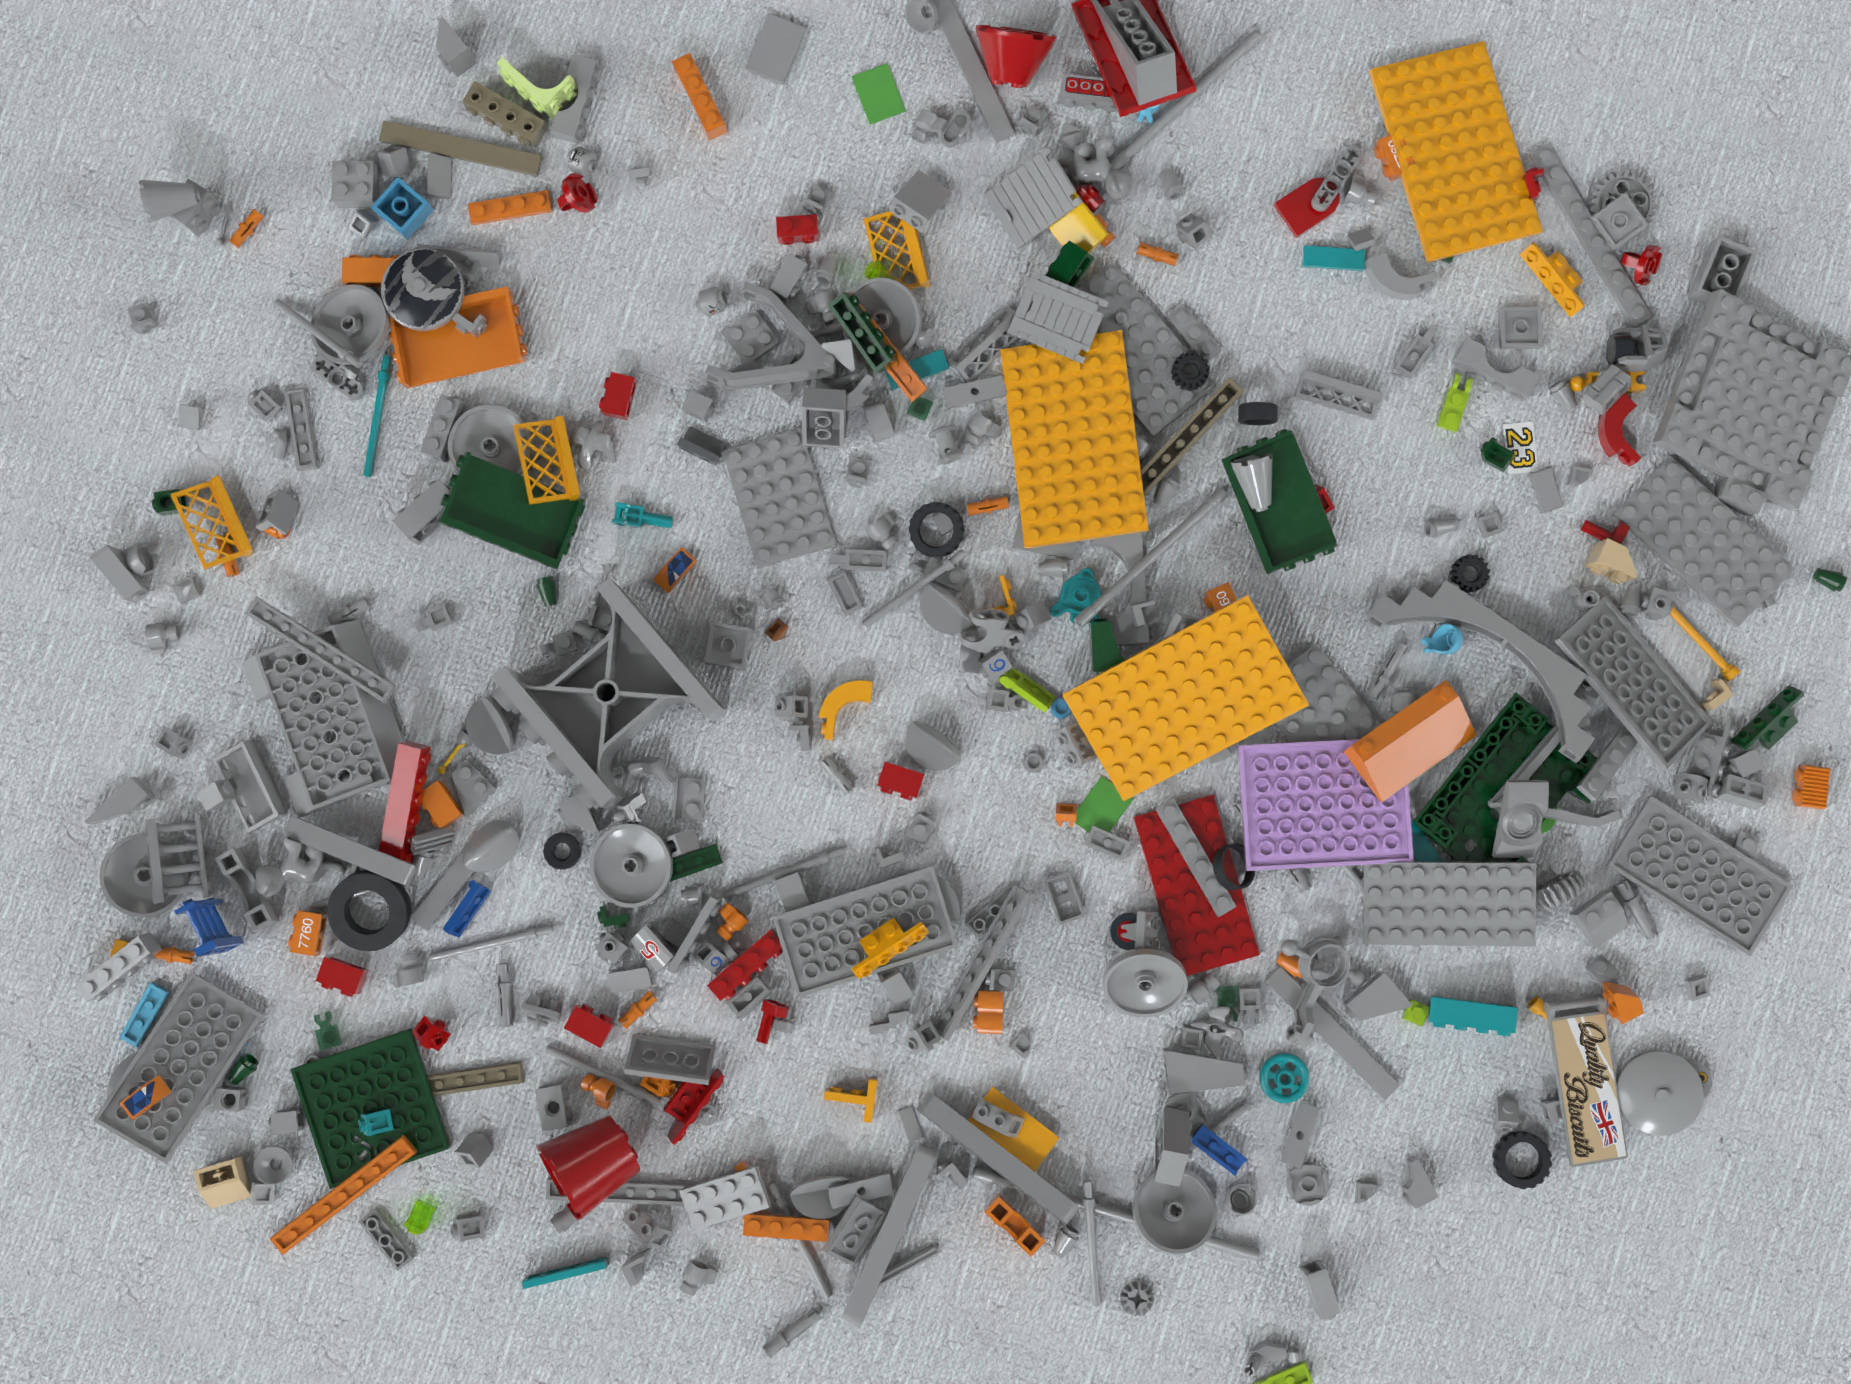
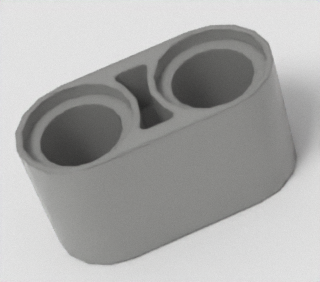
(878, 421)

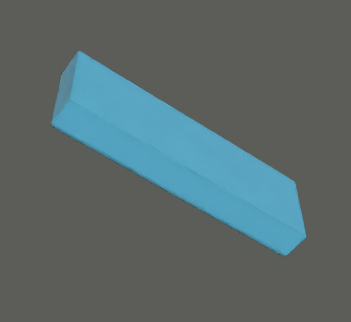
(144, 1014)

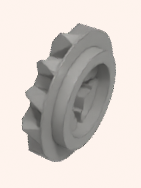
(1130, 1291)

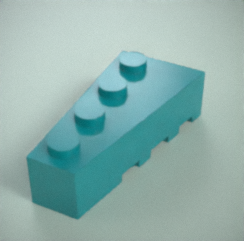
(1473, 1015)

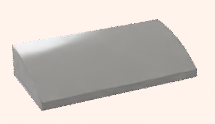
(256, 793)

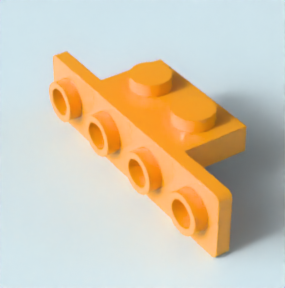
(1556, 277)
(886, 943)

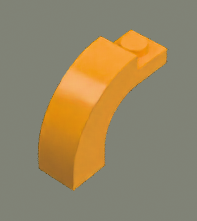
(842, 695)

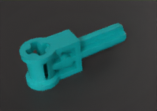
(635, 516)

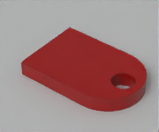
(1297, 207)

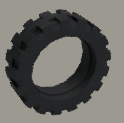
(958, 529)
(1541, 1170)

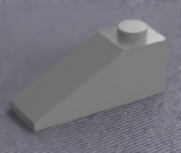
(126, 799)

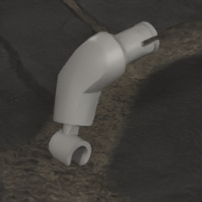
(647, 765)
(1268, 1351)

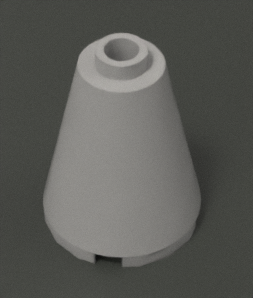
(167, 198)
(1255, 479)

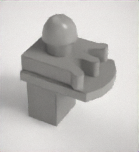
(628, 807)

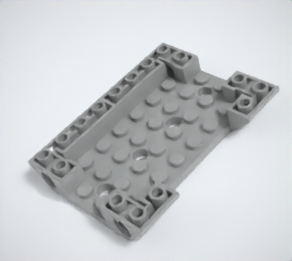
(362, 724)

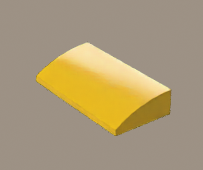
(1080, 228)

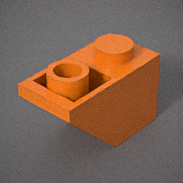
(1622, 1002)

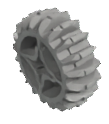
(1560, 890)

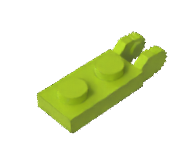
(1454, 405)
(1027, 689)
(1294, 1374)

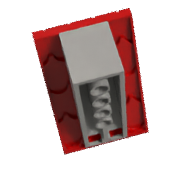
(1134, 52)

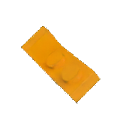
(855, 1096)

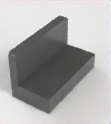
(702, 445)

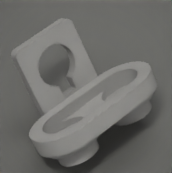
(956, 129)

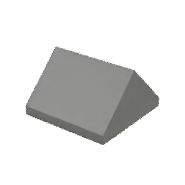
(846, 353)

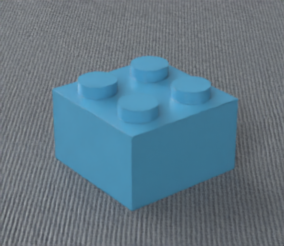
(402, 208)

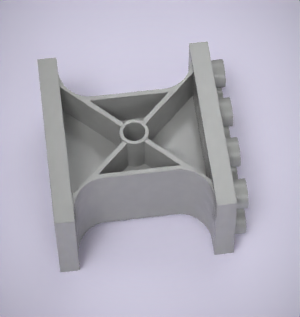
(575, 708)

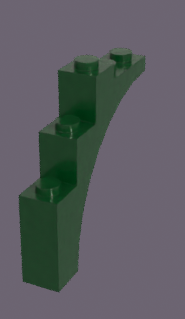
(1103, 645)

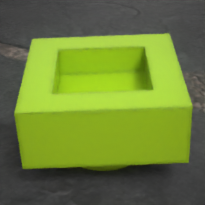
(1416, 1013)

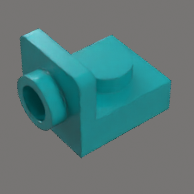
(375, 1122)

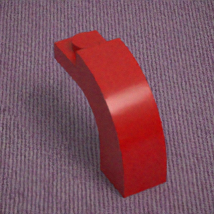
(1611, 433)

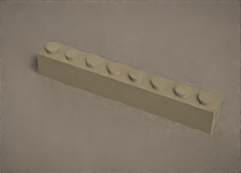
(1189, 434)

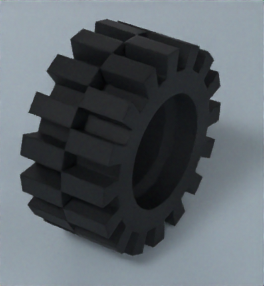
(1181, 379)
(1478, 564)

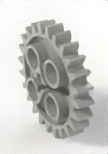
(1632, 186)

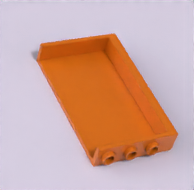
(450, 354)

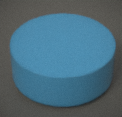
(1060, 708)

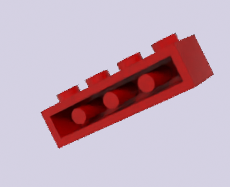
(745, 965)

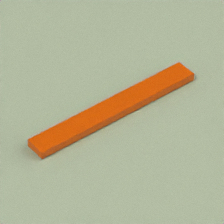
(343, 1194)

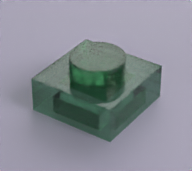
(920, 408)

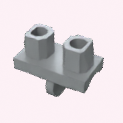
(532, 1008)

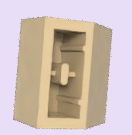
(1612, 561)
(223, 1182)

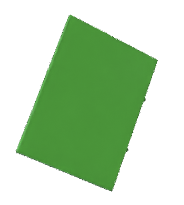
(878, 93)
(1101, 807)

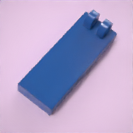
(467, 909)
(1218, 1149)

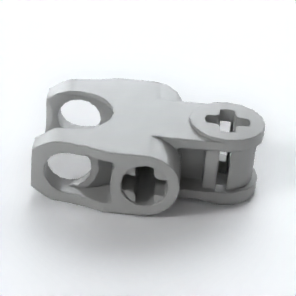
(993, 631)

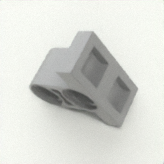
(895, 985)

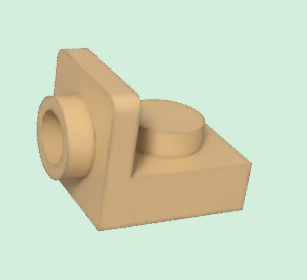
(1717, 697)

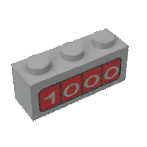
(1085, 92)

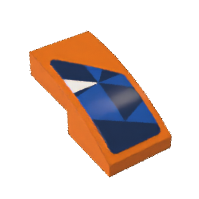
(675, 569)
(145, 1097)

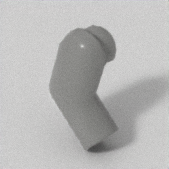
(281, 444)

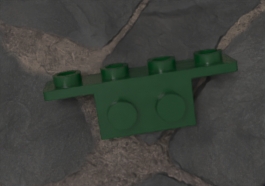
(1771, 722)

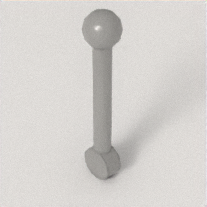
(228, 209)
(607, 569)

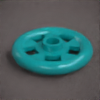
(1276, 1093)

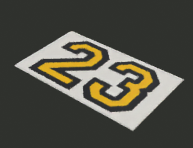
(1521, 440)

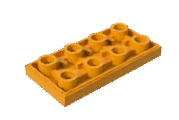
(1033, 1139)

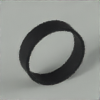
(1219, 869)

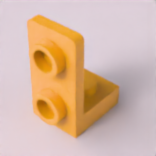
(1010, 603)

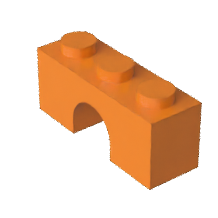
(1015, 1224)

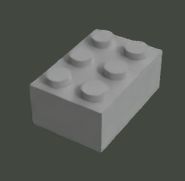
(1722, 268)
(824, 417)
(422, 514)
(1172, 1147)

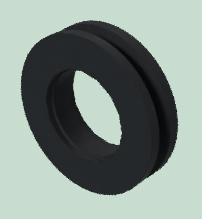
(349, 931)

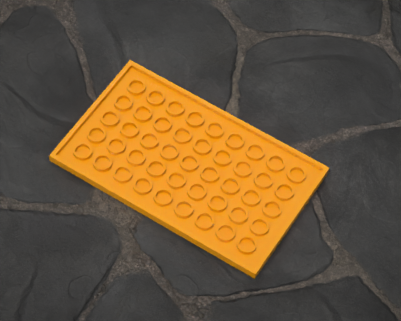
(1467, 166)
(1074, 443)
(1185, 698)

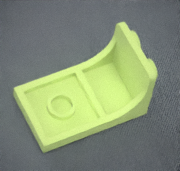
(543, 100)

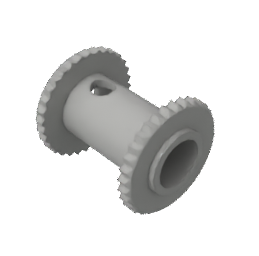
(945, 443)

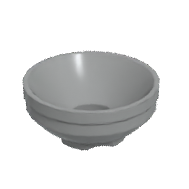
(918, 19)
(263, 1167)

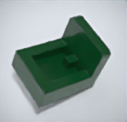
(1496, 455)
(618, 921)

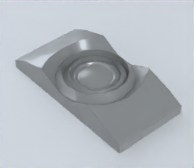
(1521, 818)

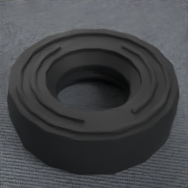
(552, 842)

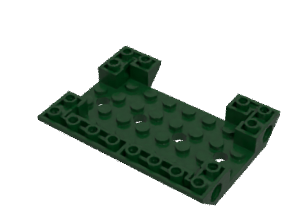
(1461, 805)

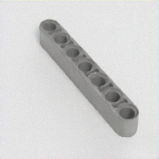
(349, 850)

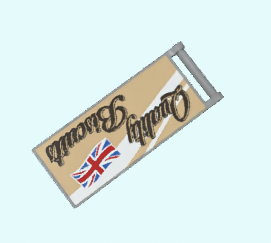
(1586, 1082)

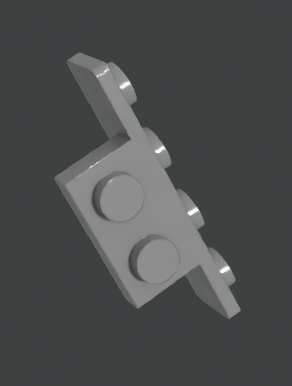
(468, 259)
(1711, 756)

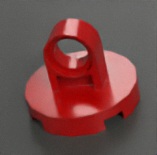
(577, 194)
(1644, 264)

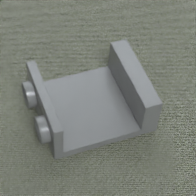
(919, 200)

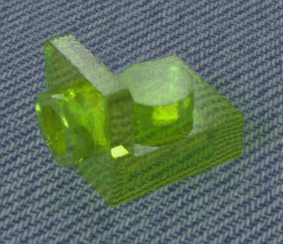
(876, 270)
(420, 1217)

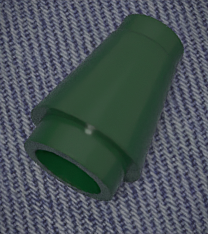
(1831, 579)
(547, 590)
(243, 1068)

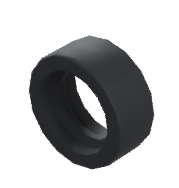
(1257, 413)

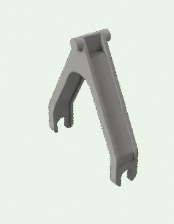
(813, 364)
(1531, 764)

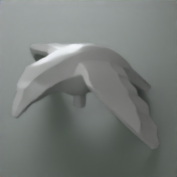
(591, 441)
(1217, 1028)

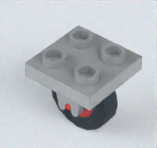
(1136, 931)

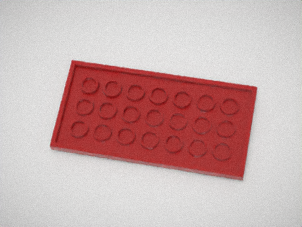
(1192, 928)

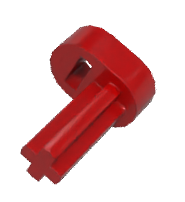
(1600, 533)
(771, 1010)

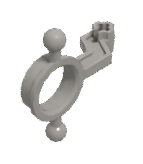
(1301, 1031)

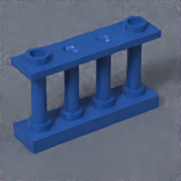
(209, 927)

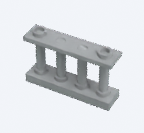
(158, 871)

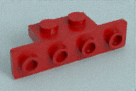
(688, 1102)

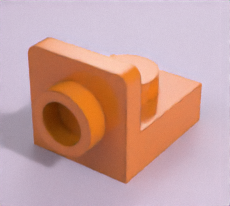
(659, 1086)

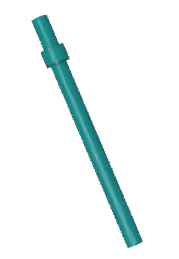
(383, 377)

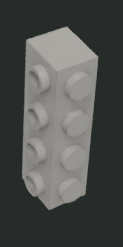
(118, 967)

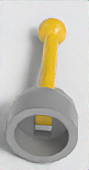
(463, 741)

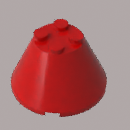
(1013, 53)

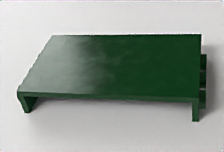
(496, 509)
(1295, 522)

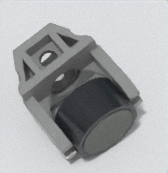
(1650, 345)

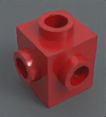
(1090, 196)
(431, 1033)

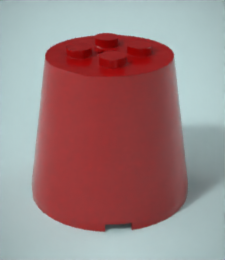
(589, 1163)

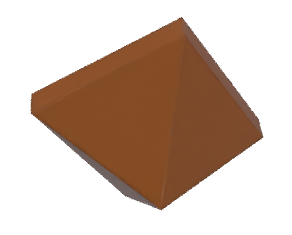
(777, 630)

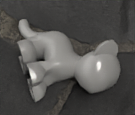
(1116, 182)
(272, 878)

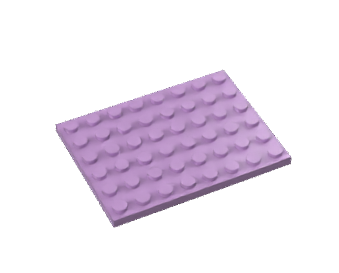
(1315, 809)

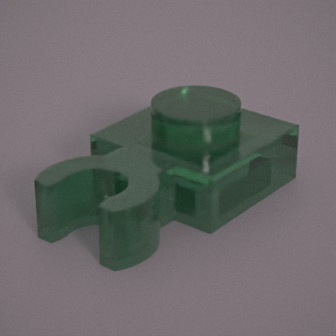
(1228, 997)
(327, 1035)

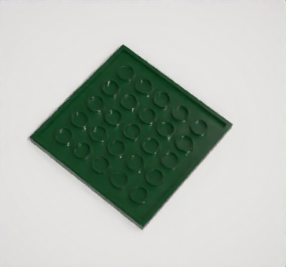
(364, 1081)

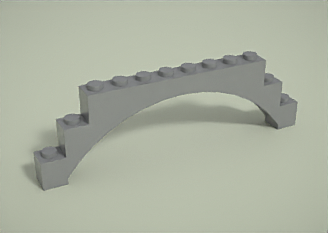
(1551, 670)

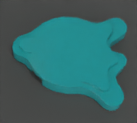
(1076, 595)

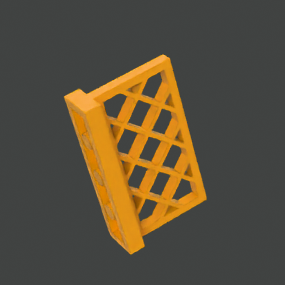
(912, 242)
(564, 462)
(228, 514)

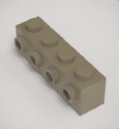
(504, 114)

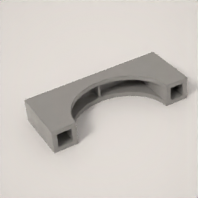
(1130, 551)

